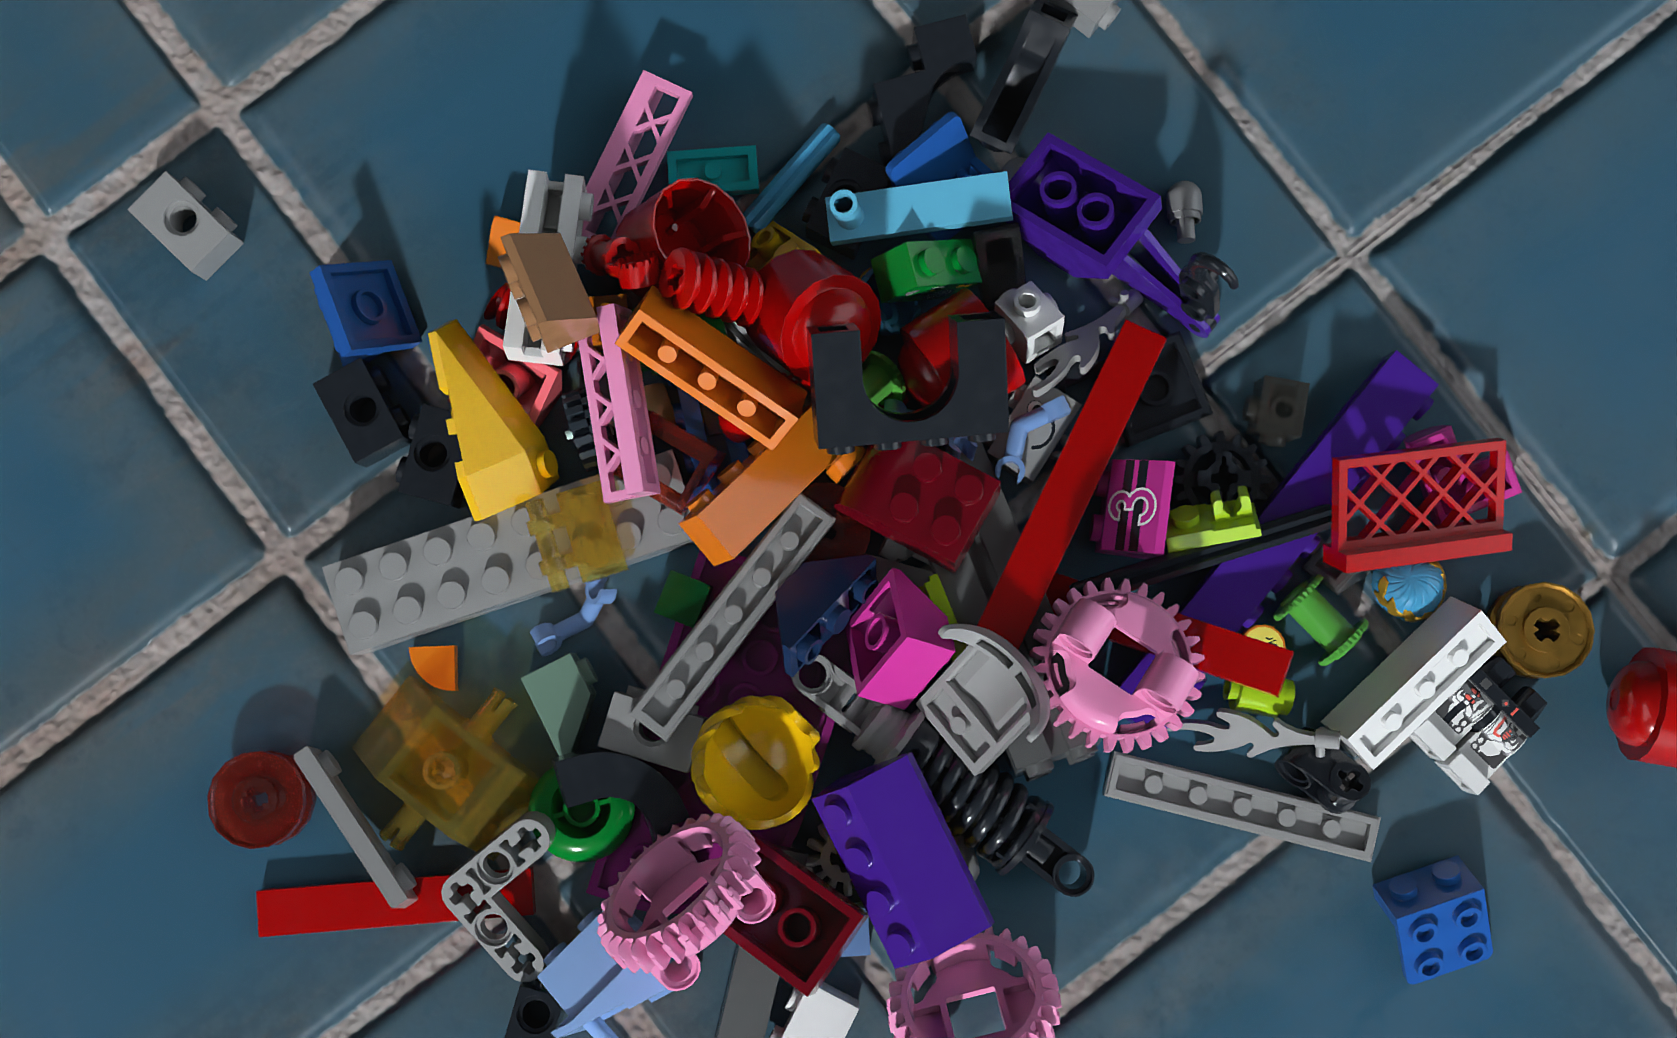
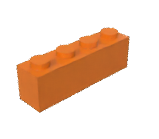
(712, 368)
(754, 492)

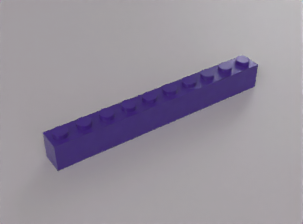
(1366, 423)

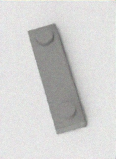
(391, 879)

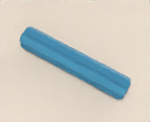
(791, 177)

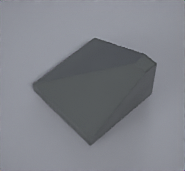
(1333, 578)

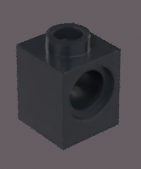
(522, 1023)

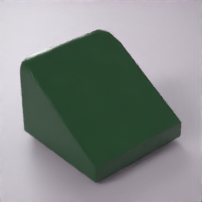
(683, 599)

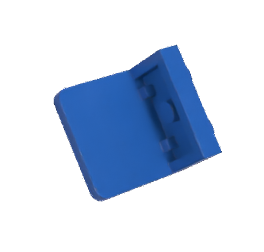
(937, 155)
(1437, 918)

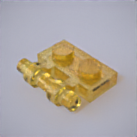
(591, 534)

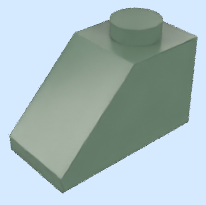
(563, 699)

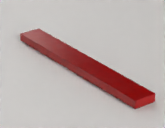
(1072, 483)

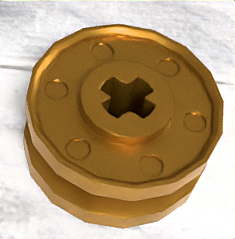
(1566, 629)

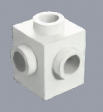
(1031, 321)

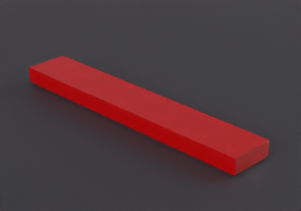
(1225, 652)
(363, 905)

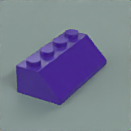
(903, 860)

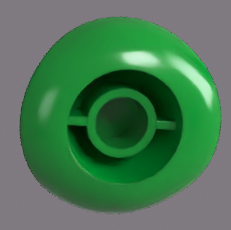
(585, 830)

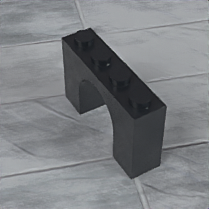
(969, 405)

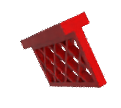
(1425, 543)

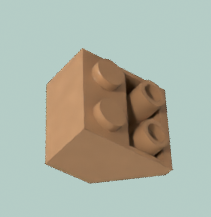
(551, 289)

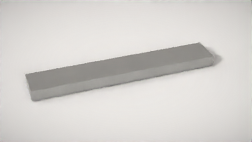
(731, 617)
(1240, 806)

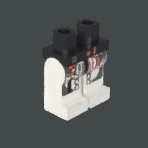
(1480, 726)

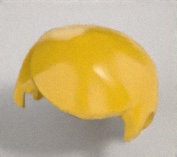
(755, 761)

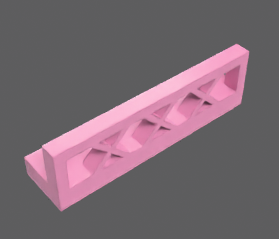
(618, 154)
(627, 406)

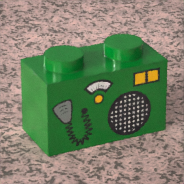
(925, 270)

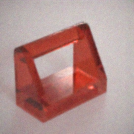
(708, 456)

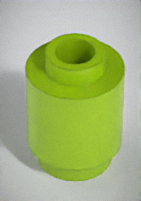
(1257, 702)

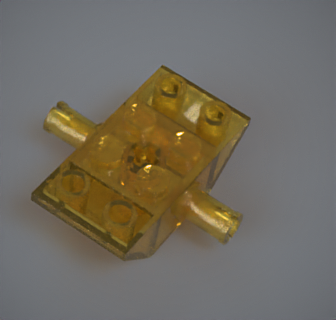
(406, 753)

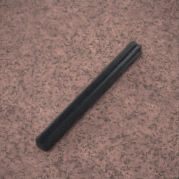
(1187, 561)

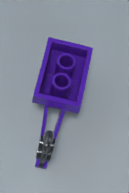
(1093, 216)

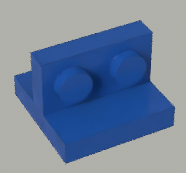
(364, 309)

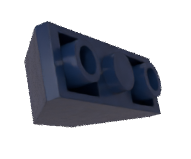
(819, 603)

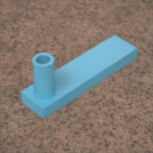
(918, 208)

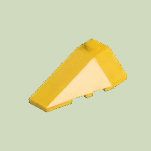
(498, 442)

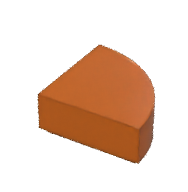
(437, 665)

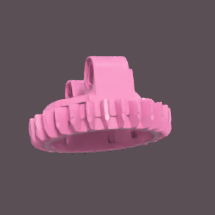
(1092, 700)
(667, 878)
(965, 971)

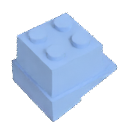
(592, 983)

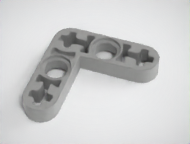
(487, 886)

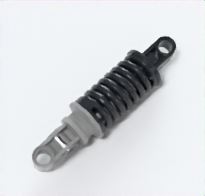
(969, 799)

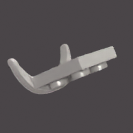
(985, 697)

